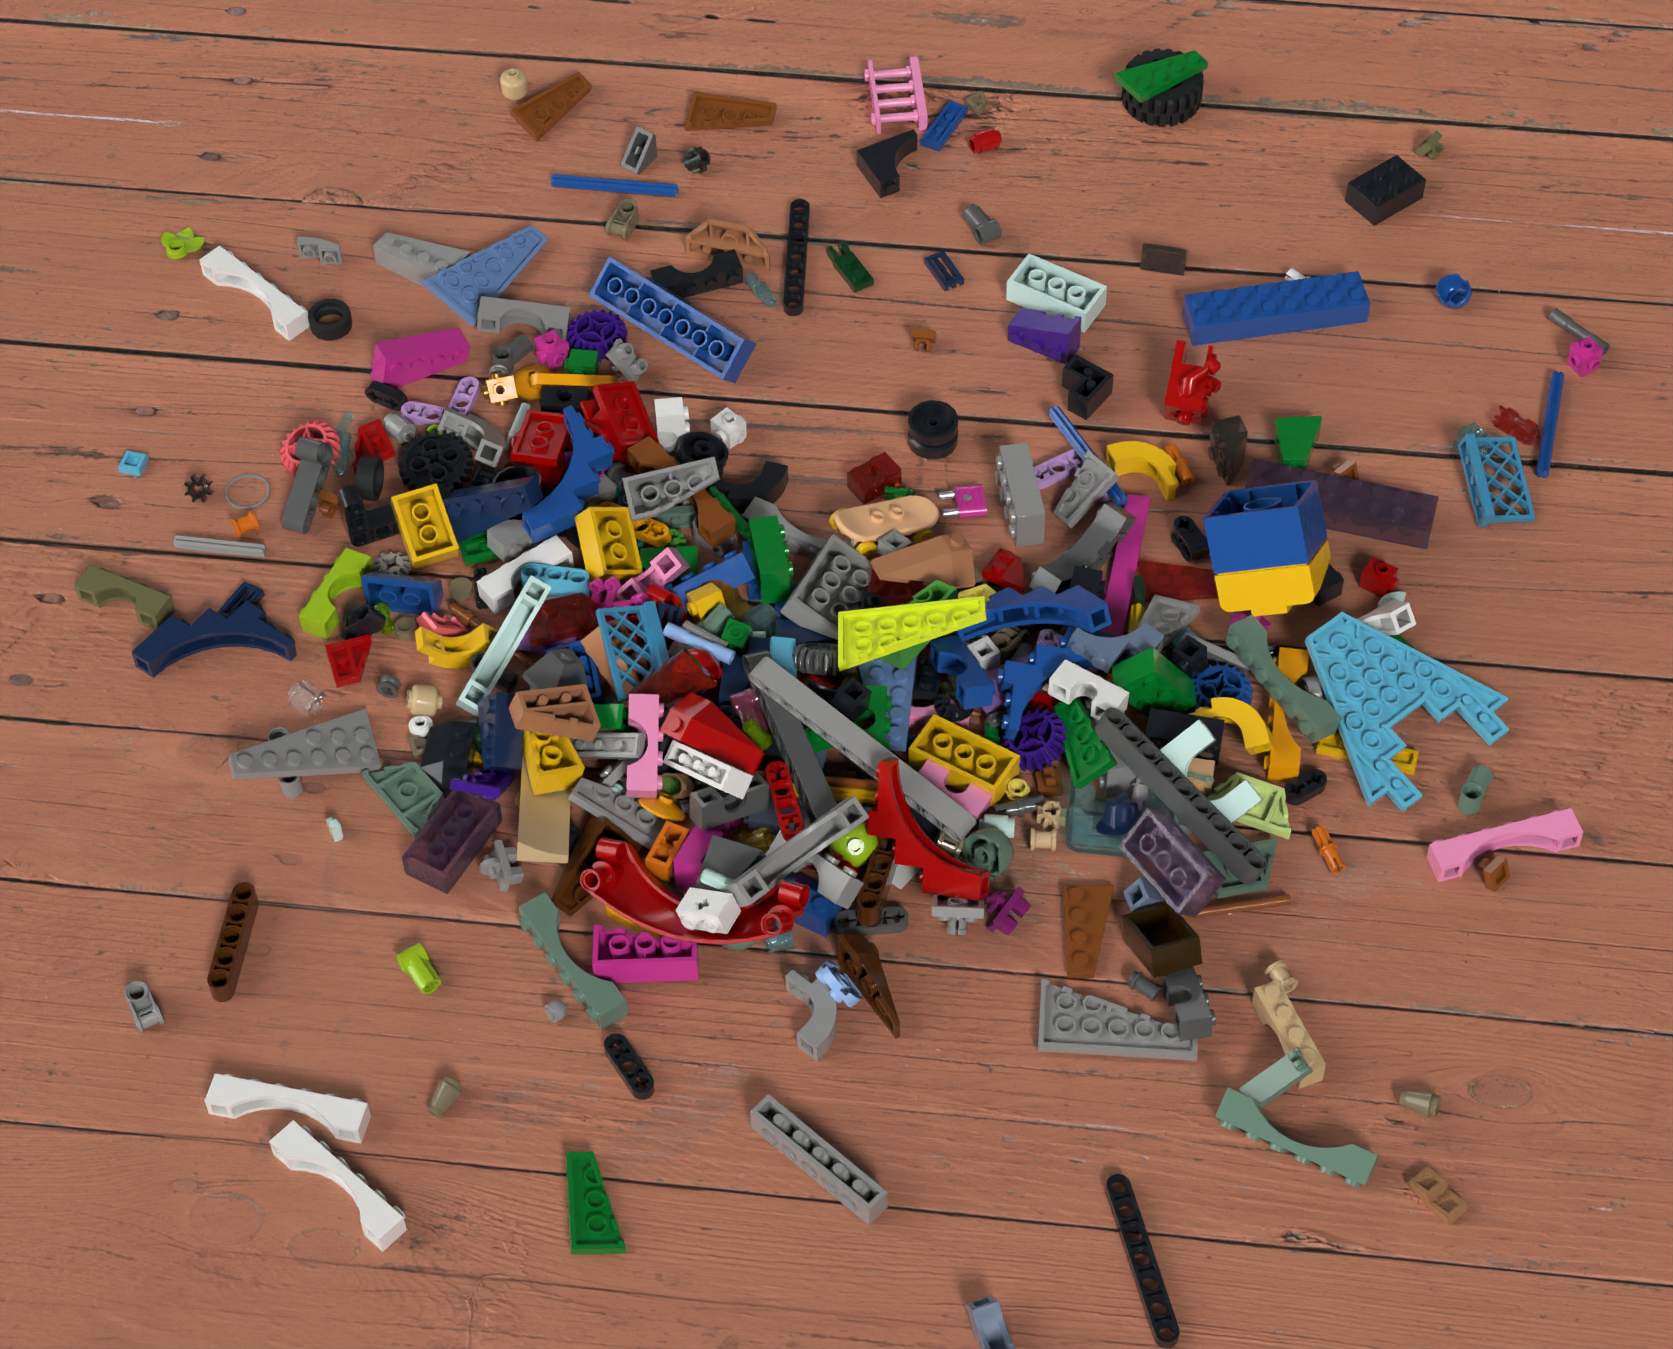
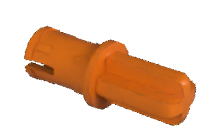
(1182, 469)
(1328, 849)

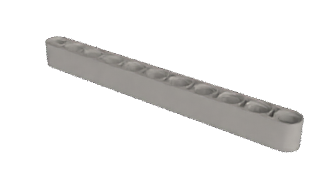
(859, 746)

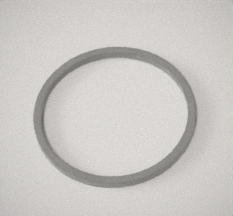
(252, 506)

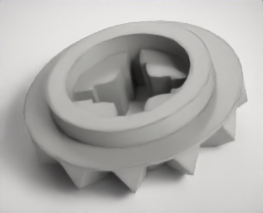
(402, 566)

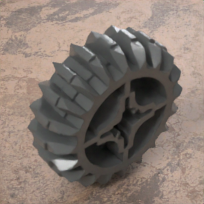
(819, 659)

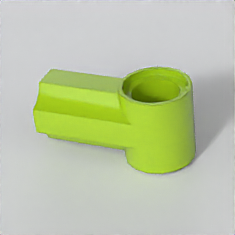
(417, 964)

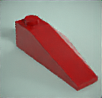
(708, 730)

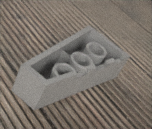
(415, 257)

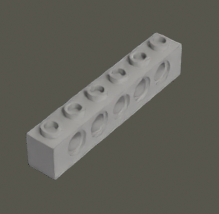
(819, 1159)

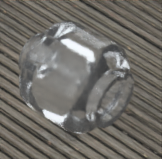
(305, 698)

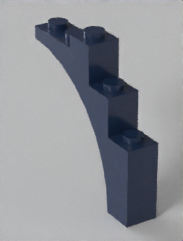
(212, 630)
(733, 675)

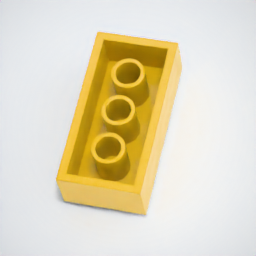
(966, 757)

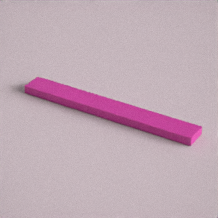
(1125, 565)

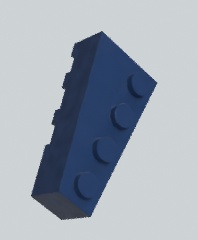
(484, 506)

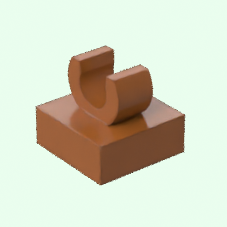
(923, 336)
(1347, 470)
(329, 503)
(1049, 782)
(1494, 872)

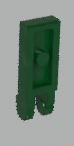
(850, 267)

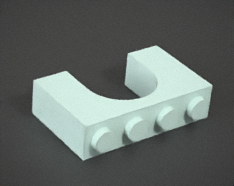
(1187, 747)

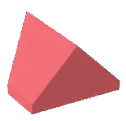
(442, 626)

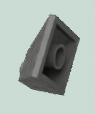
(556, 670)

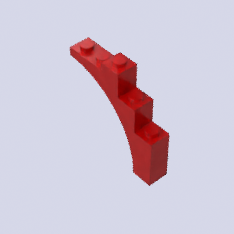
(912, 847)

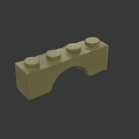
(99, 587)

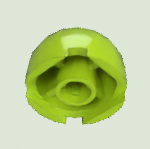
(855, 846)

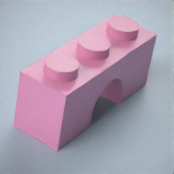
(663, 571)
(972, 799)

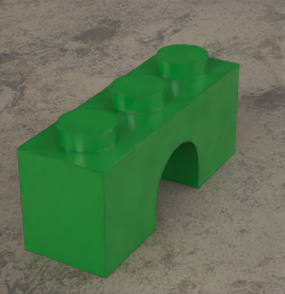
(876, 713)

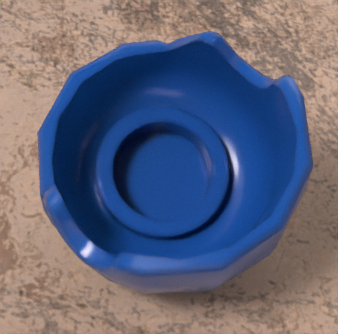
(1453, 291)

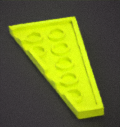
(885, 630)

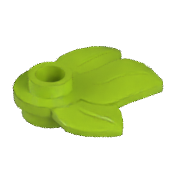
(182, 243)

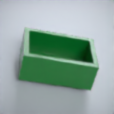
(770, 559)
(1154, 683)

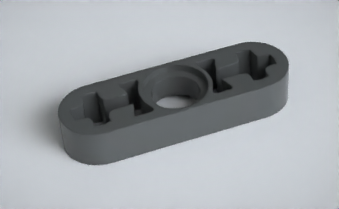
(880, 928)

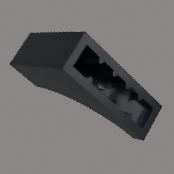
(881, 159)

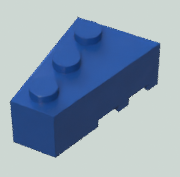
(593, 676)

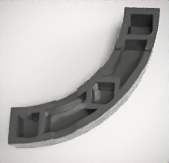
(1089, 551)

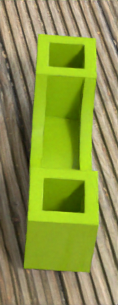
(320, 615)

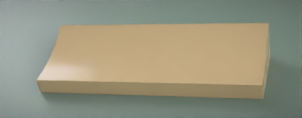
(543, 824)

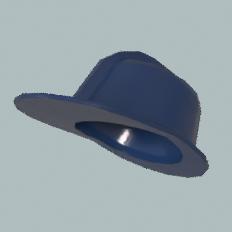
(1118, 816)

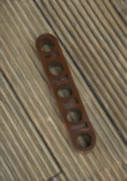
(876, 883)
(233, 952)

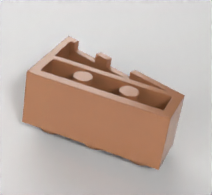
(556, 711)

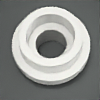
(423, 730)

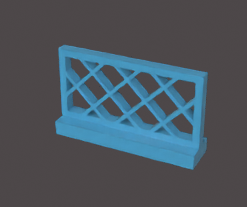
(1477, 480)
(651, 633)

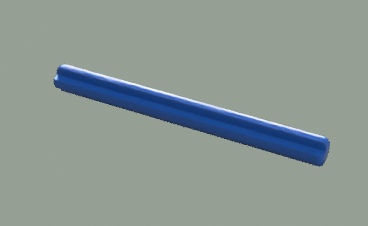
(614, 185)
(1550, 424)
(1081, 448)

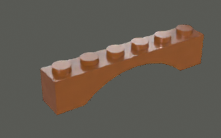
(714, 521)

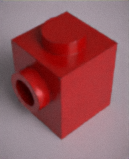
(1379, 577)

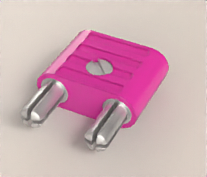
(969, 502)

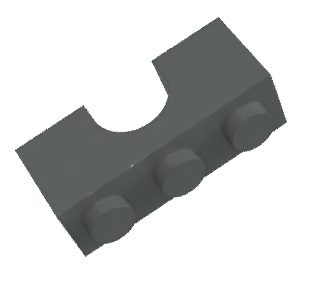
(711, 809)
(1191, 1004)

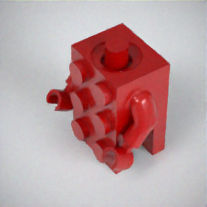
(1189, 387)
(618, 417)
(541, 445)

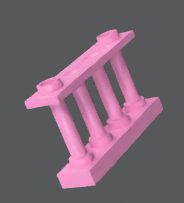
(914, 86)

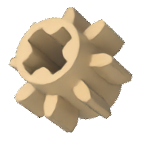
(1051, 815)

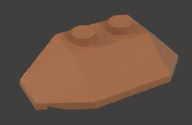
(721, 236)

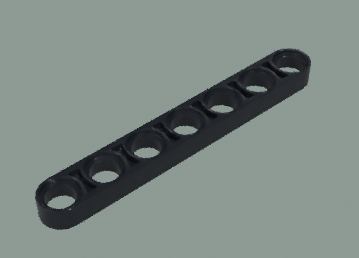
(796, 264)
(1142, 1272)

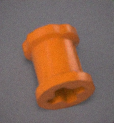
(244, 524)

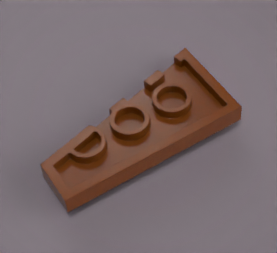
(550, 106)
(722, 112)
(1085, 921)

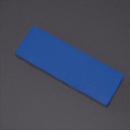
(944, 126)

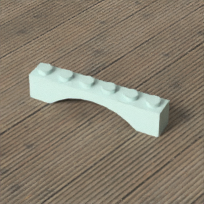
(504, 644)

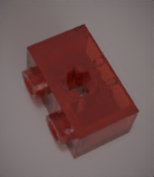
(871, 477)

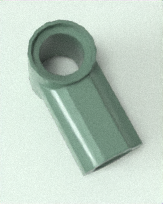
(716, 620)
(1475, 790)

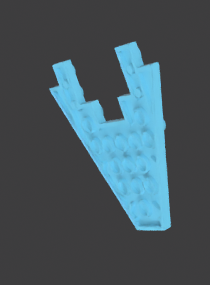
(1377, 685)

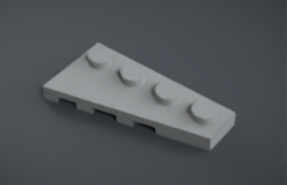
(1168, 617)

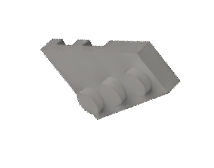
(1088, 487)

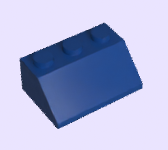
(403, 593)
(819, 910)

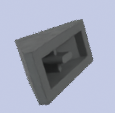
(640, 151)

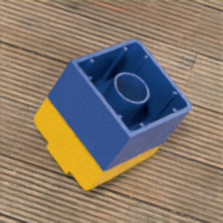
(1268, 547)

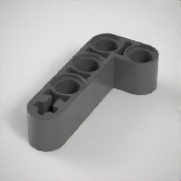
(308, 482)

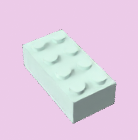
(1055, 290)

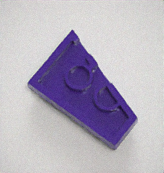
(488, 783)

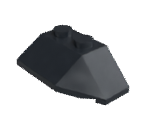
(450, 751)

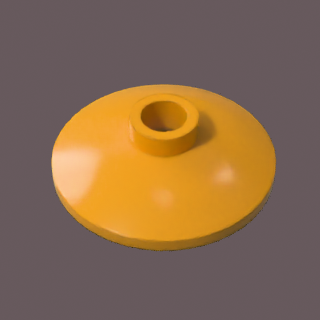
(522, 382)
(663, 807)

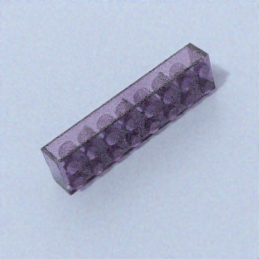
(1359, 505)

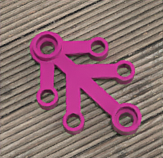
(612, 585)

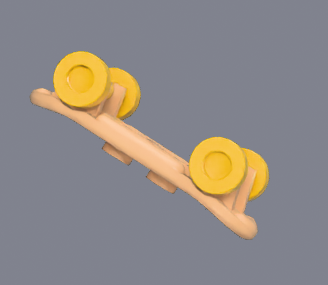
(873, 521)

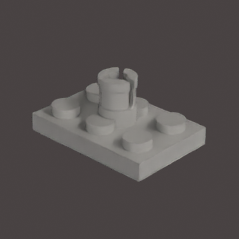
(957, 912)

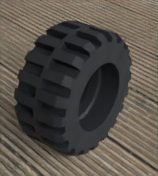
(1170, 105)

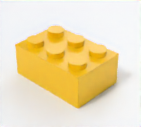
(424, 526)
(608, 543)

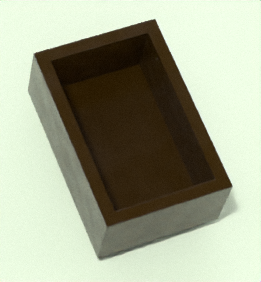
(1162, 940)

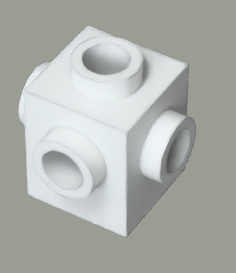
(729, 427)

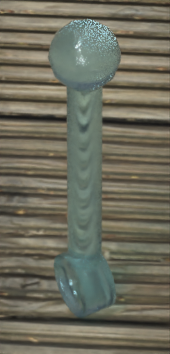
(1209, 780)

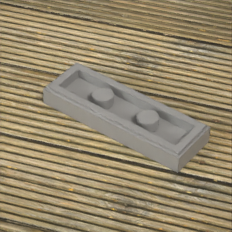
(1220, 655)

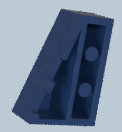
(499, 737)

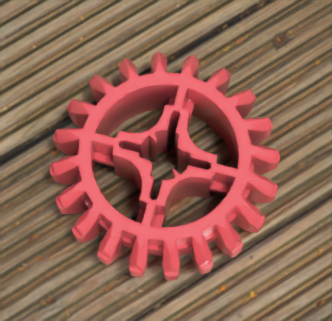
(310, 430)

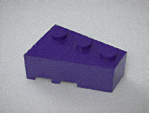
(1046, 334)

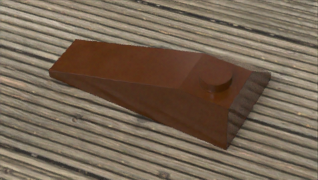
(569, 892)
(862, 964)

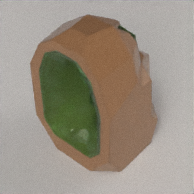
(677, 784)

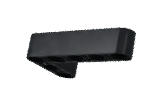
(372, 525)

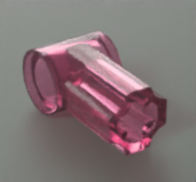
(747, 707)

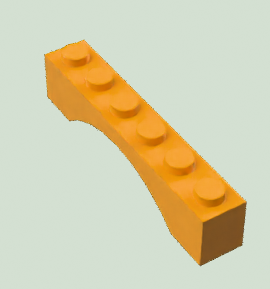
(1284, 761)

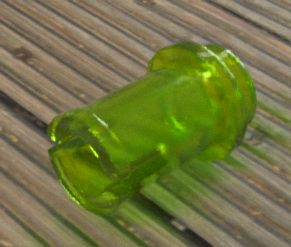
(386, 610)
(757, 734)

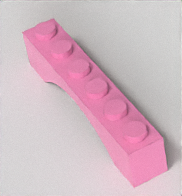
(1549, 831)

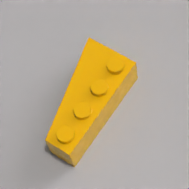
(551, 762)

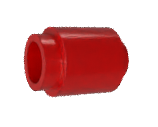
(985, 140)

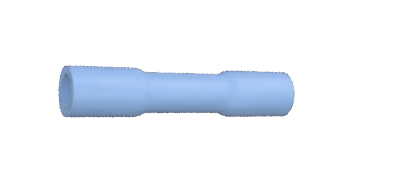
(685, 637)

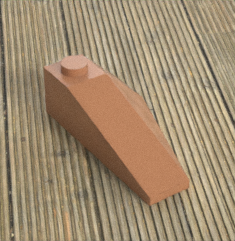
(939, 558)

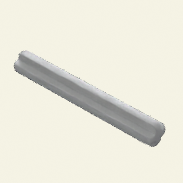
(219, 546)

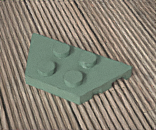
(406, 793)
(1232, 885)

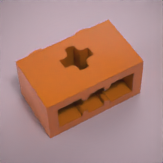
(665, 848)

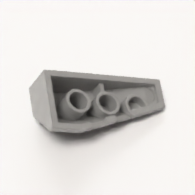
(661, 489)

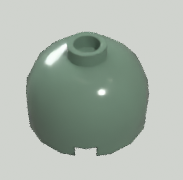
(989, 850)

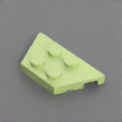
(1269, 814)

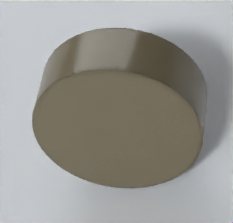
(460, 589)
(405, 628)

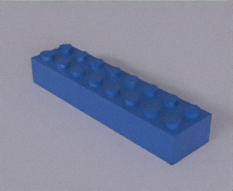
(1276, 308)
(672, 319)

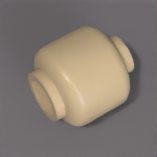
(513, 84)
(423, 700)

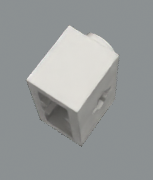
(708, 910)

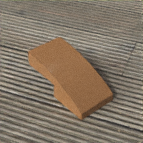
(1437, 1197)

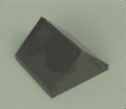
(1164, 259)

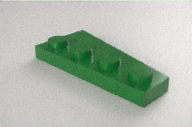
(1155, 77)
(1084, 749)
(589, 1208)

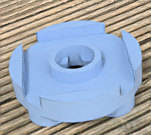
(842, 985)

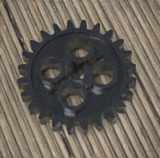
(436, 462)

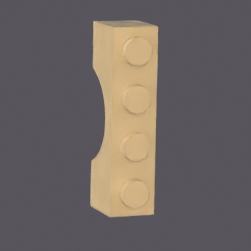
(1278, 1012)

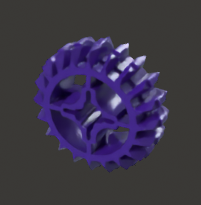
(596, 332)
(1038, 740)

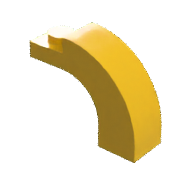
(1145, 459)
(454, 651)
(1254, 729)

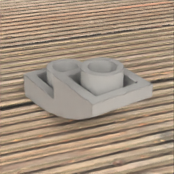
(319, 248)

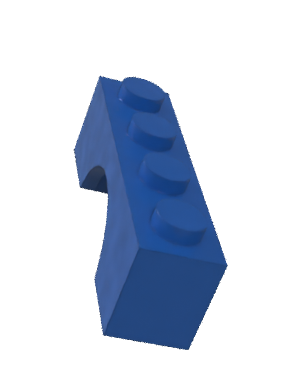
(733, 571)
(972, 684)

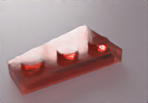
(676, 678)

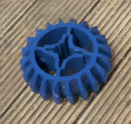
(1218, 677)

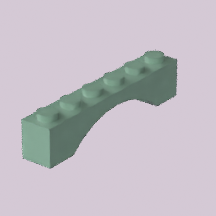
(1311, 714)
(600, 997)
(1245, 1113)

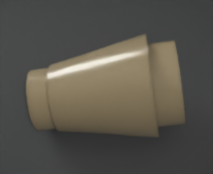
(444, 1096)
(1422, 1102)

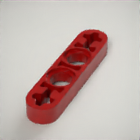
(784, 801)

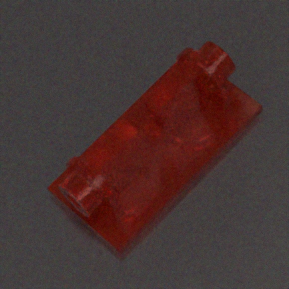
(1524, 428)

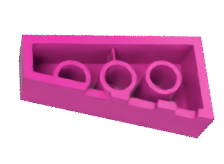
(418, 356)
(693, 852)
(642, 958)

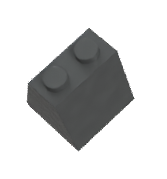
(728, 859)

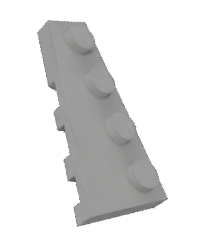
(619, 810)

